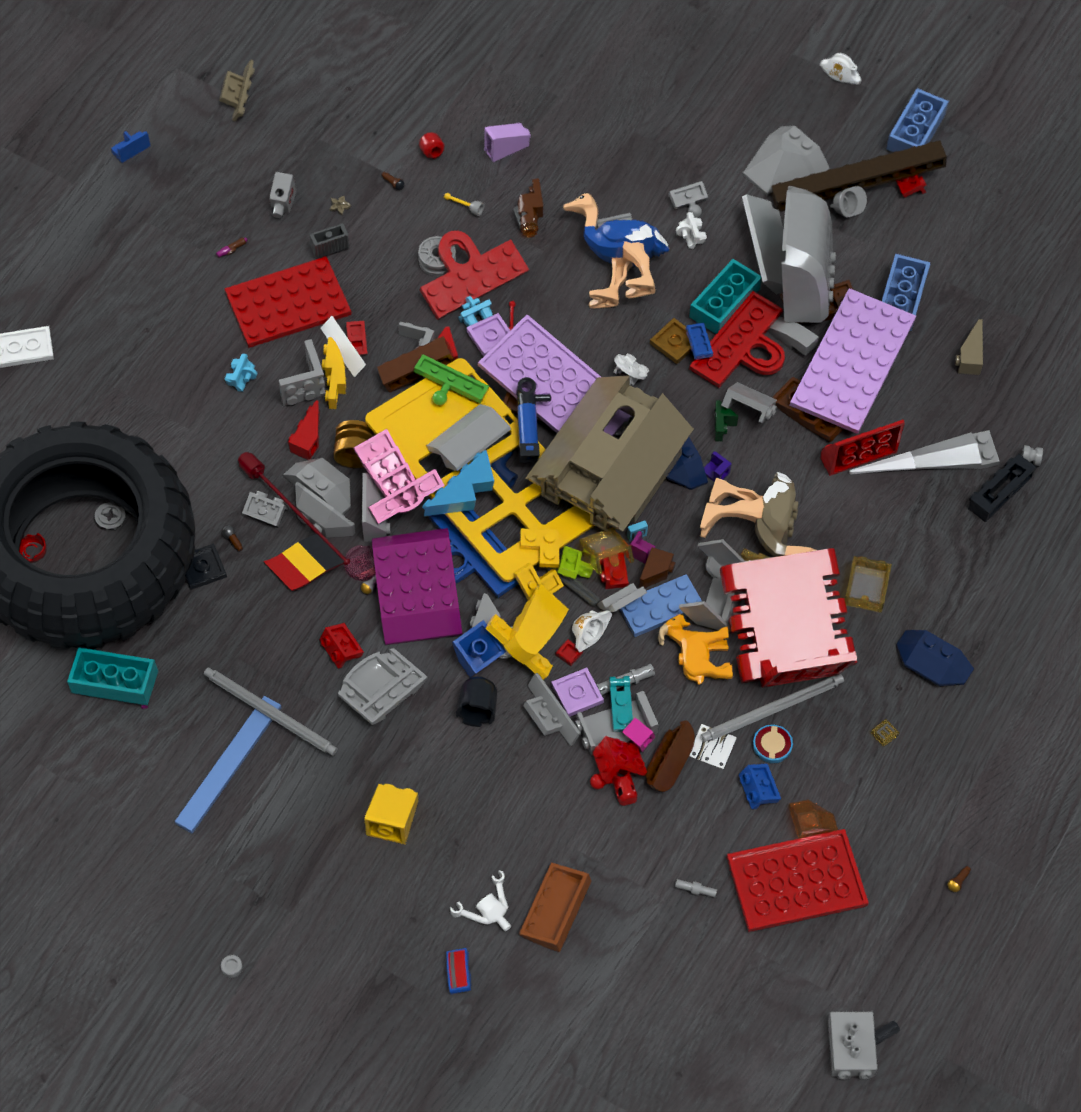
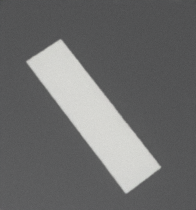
(350, 355)

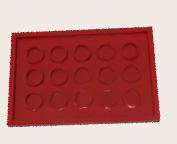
(287, 301)
(797, 880)

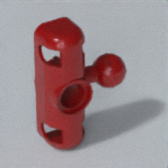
(625, 783)

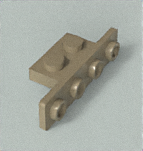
(235, 90)

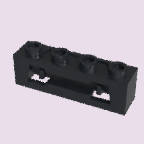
(1021, 472)

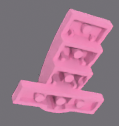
(394, 477)

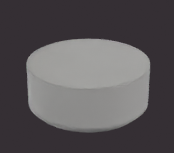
(231, 966)

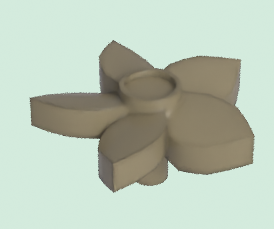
(340, 205)

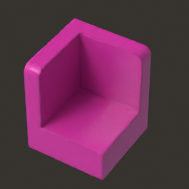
(639, 734)

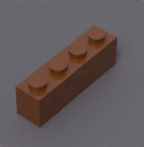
(400, 370)

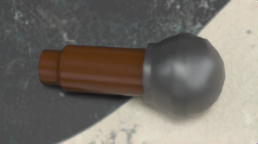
(229, 533)

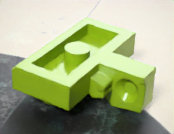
(572, 565)

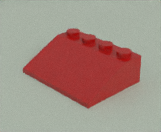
(862, 448)

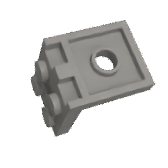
(305, 385)

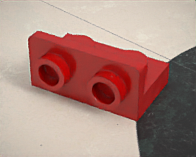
(911, 185)
(614, 576)
(340, 644)

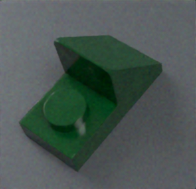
(723, 418)

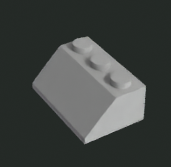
(371, 495)

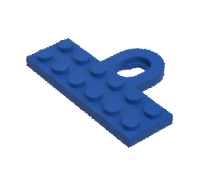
(473, 560)

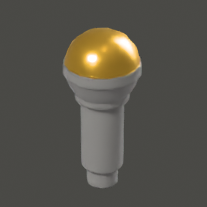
(368, 586)

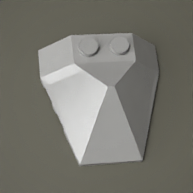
(784, 157)

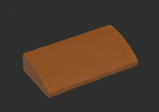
(555, 906)

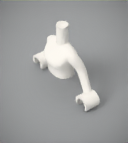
(489, 906)

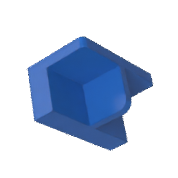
(131, 145)

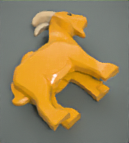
(696, 648)

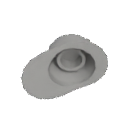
(850, 201)

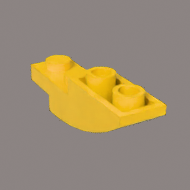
(334, 373)

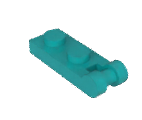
(620, 703)

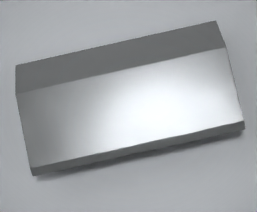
(469, 436)

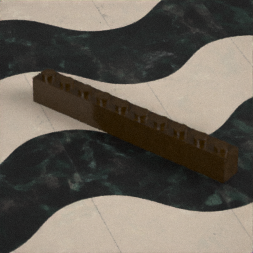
(866, 172)

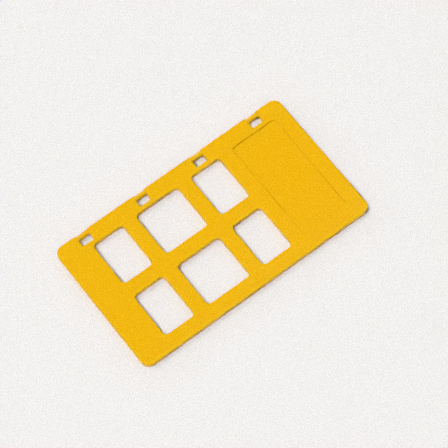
(417, 421)

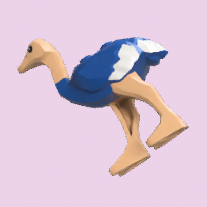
(624, 246)

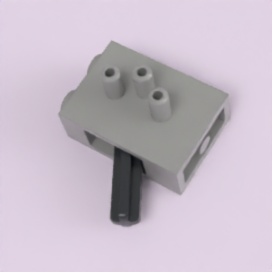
(855, 1043)

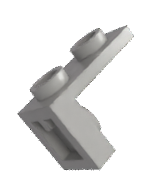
(423, 334)

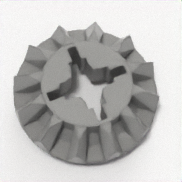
(105, 510)

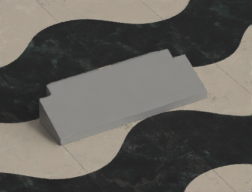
(767, 238)

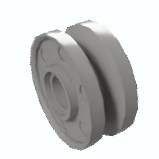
(427, 257)

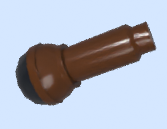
(397, 183)

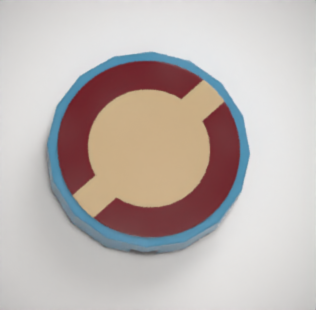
(772, 743)

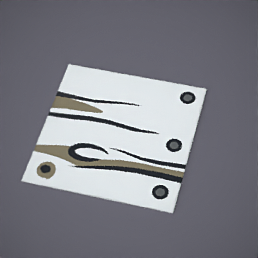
(715, 751)

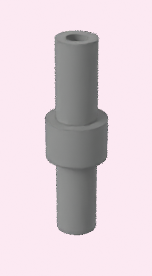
(695, 888)

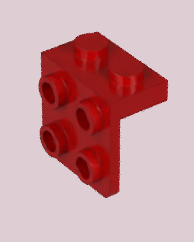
(615, 755)

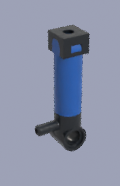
(527, 420)

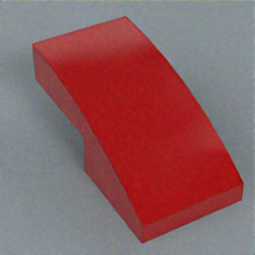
(357, 336)

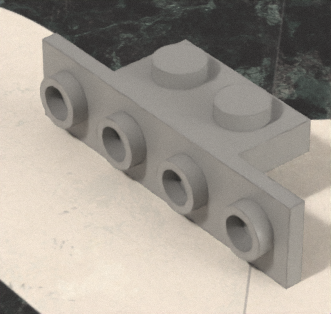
(548, 712)

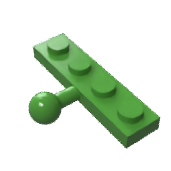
(450, 379)

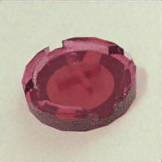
(361, 563)

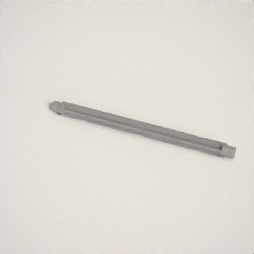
(772, 708)
(270, 711)

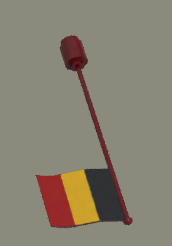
(306, 558)

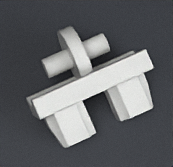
(689, 230)

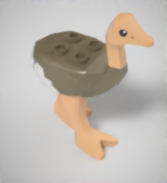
(771, 513)

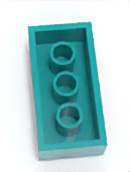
(724, 295)
(112, 676)

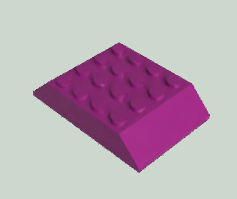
(416, 586)

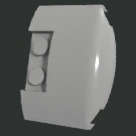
(380, 684)

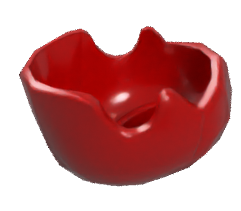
(29, 539)

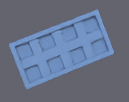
(659, 605)

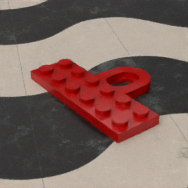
(474, 278)
(736, 340)

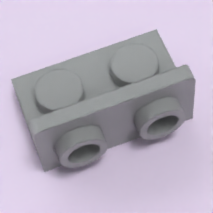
(264, 509)

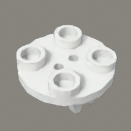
(631, 367)

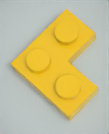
(545, 541)
(529, 580)

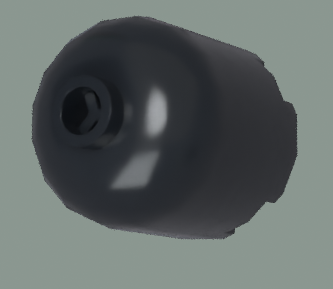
(477, 701)

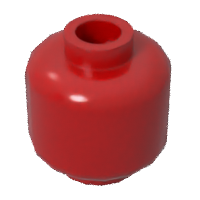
(431, 145)

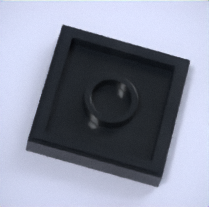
(205, 567)

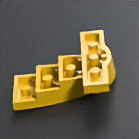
(531, 630)

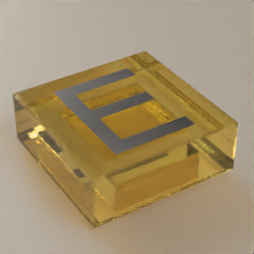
(885, 732)

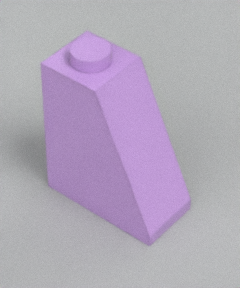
(505, 140)

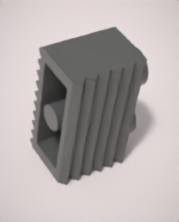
(329, 240)

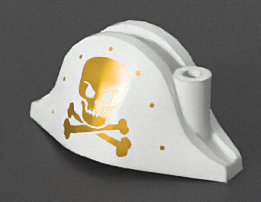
(841, 69)
(589, 628)

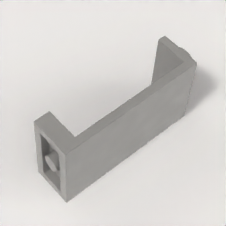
(599, 725)

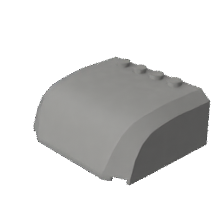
(808, 257)

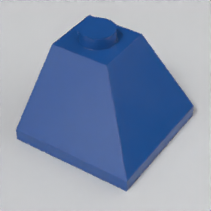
(477, 649)

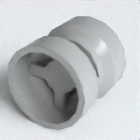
(1031, 455)

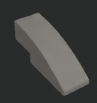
(794, 335)

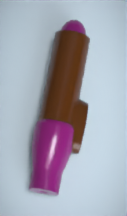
(231, 248)

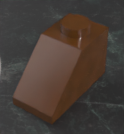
(657, 567)

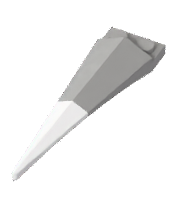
(963, 452)

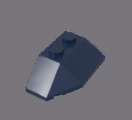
(689, 468)
(933, 658)

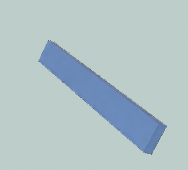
(224, 769)

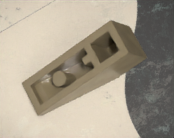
(971, 353)

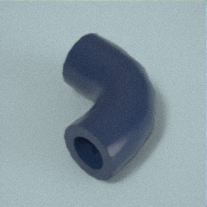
(505, 474)

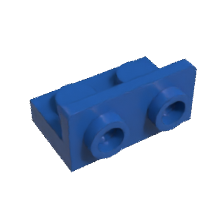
(759, 785)

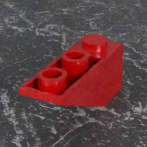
(306, 438)

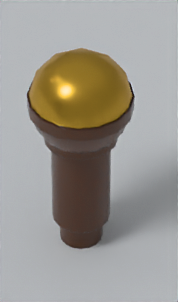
(955, 883)

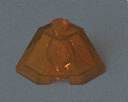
(811, 819)

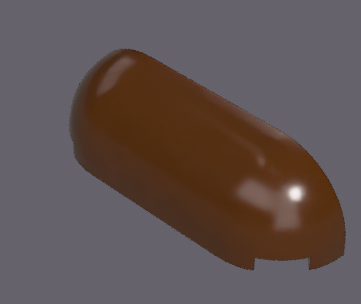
(670, 757)

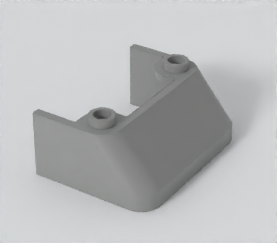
(718, 607)

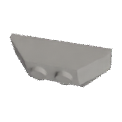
(323, 481)
(322, 515)

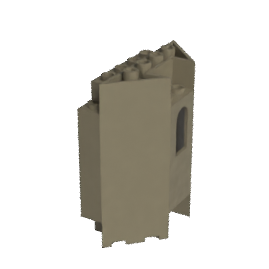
(608, 474)

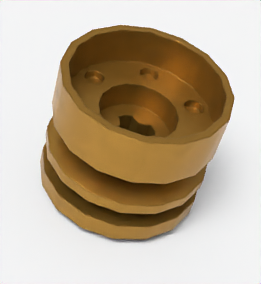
(347, 436)

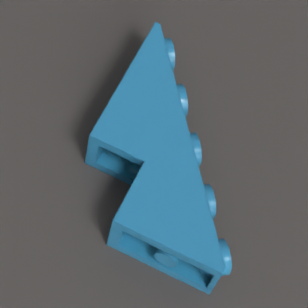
(461, 489)

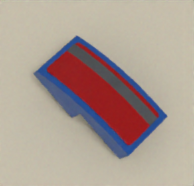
(458, 971)

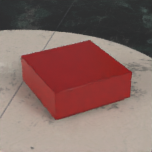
(568, 653)

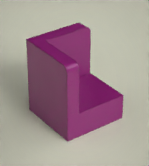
(640, 548)

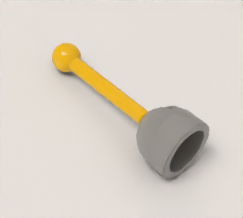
(476, 207)

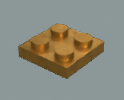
(672, 341)

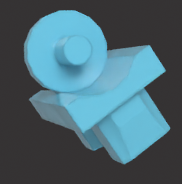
(468, 315)
(243, 372)

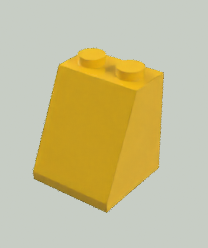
(391, 813)

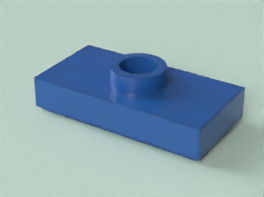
(699, 341)

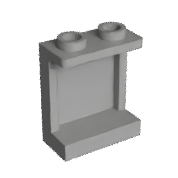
(752, 398)

